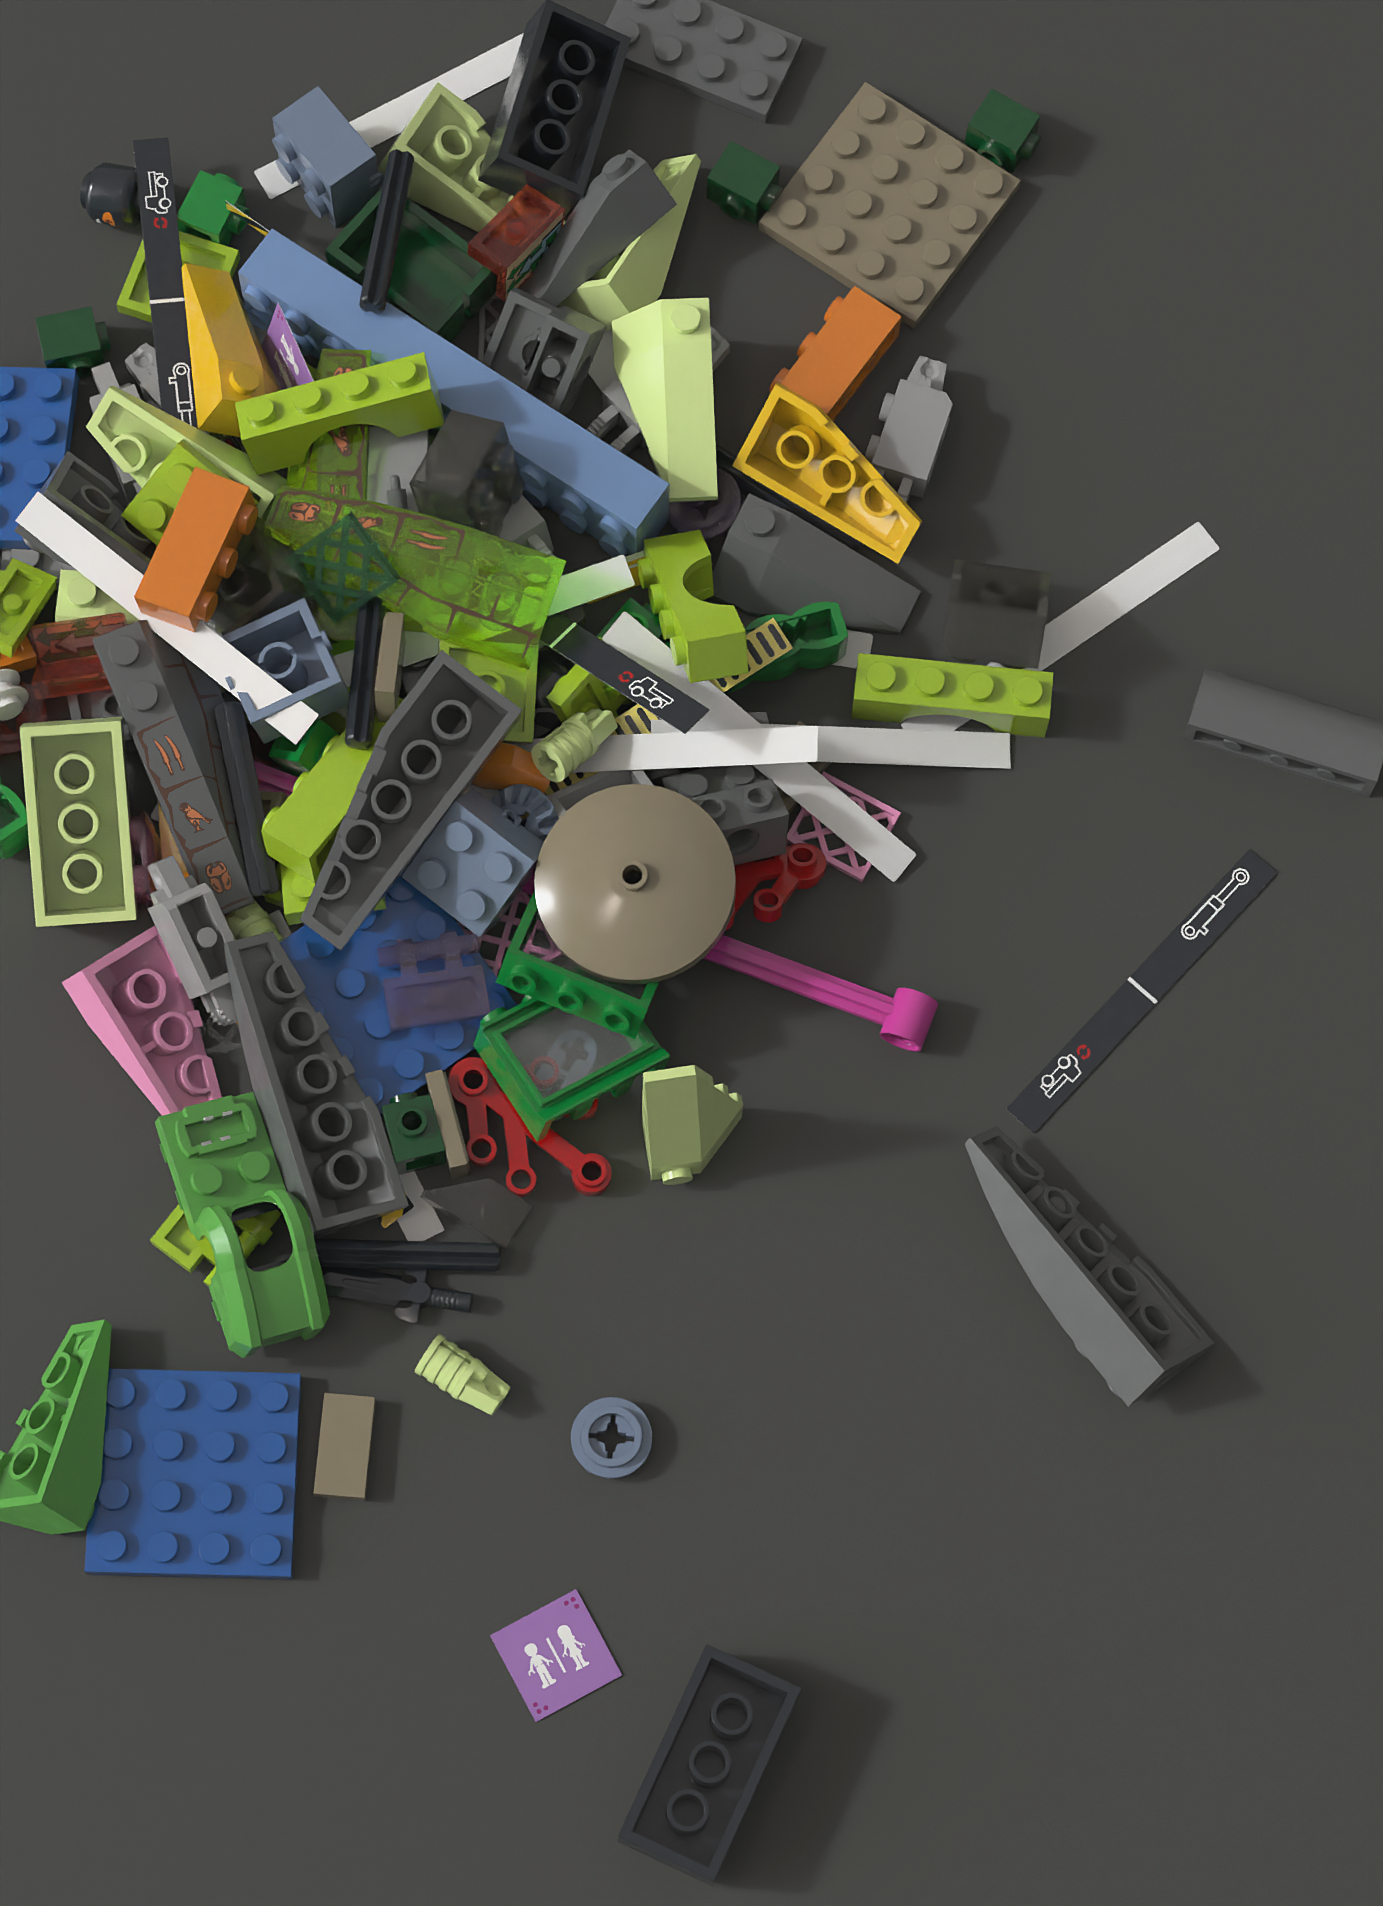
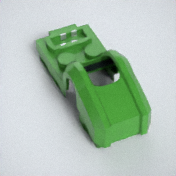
(228, 1174)

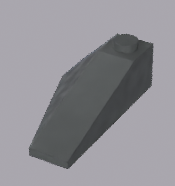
(605, 221)
(92, 504)
(784, 563)

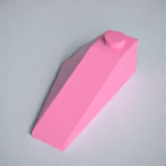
(147, 1022)

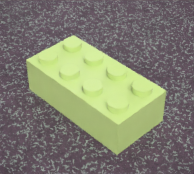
(78, 821)

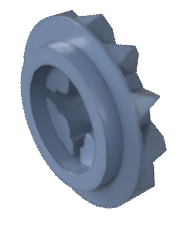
(525, 799)
(630, 1423)

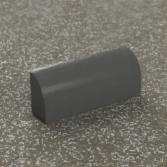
(1286, 732)

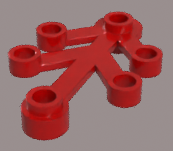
(796, 869)
(516, 1131)

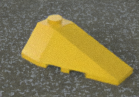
(223, 350)
(816, 466)

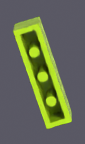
(308, 821)

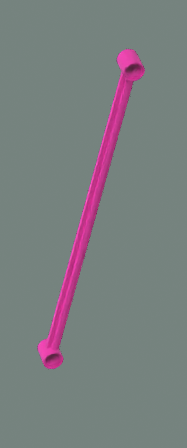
(903, 1018)

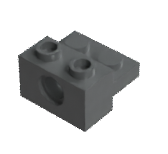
(564, 354)
(741, 805)

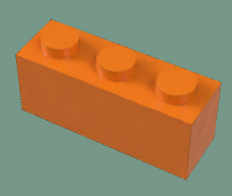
(842, 352)
(197, 550)

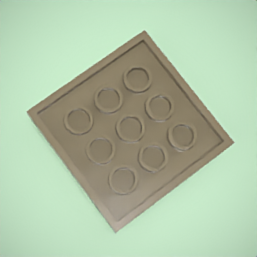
(889, 204)

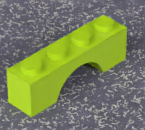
(389, 395)
(701, 634)
(910, 687)

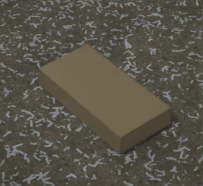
(390, 665)
(448, 1124)
(344, 1446)

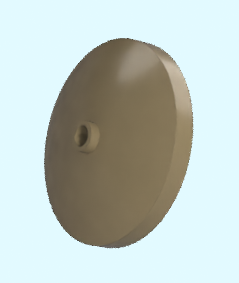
(644, 927)

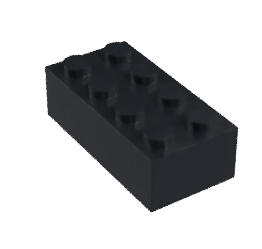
(555, 106)
(709, 1765)

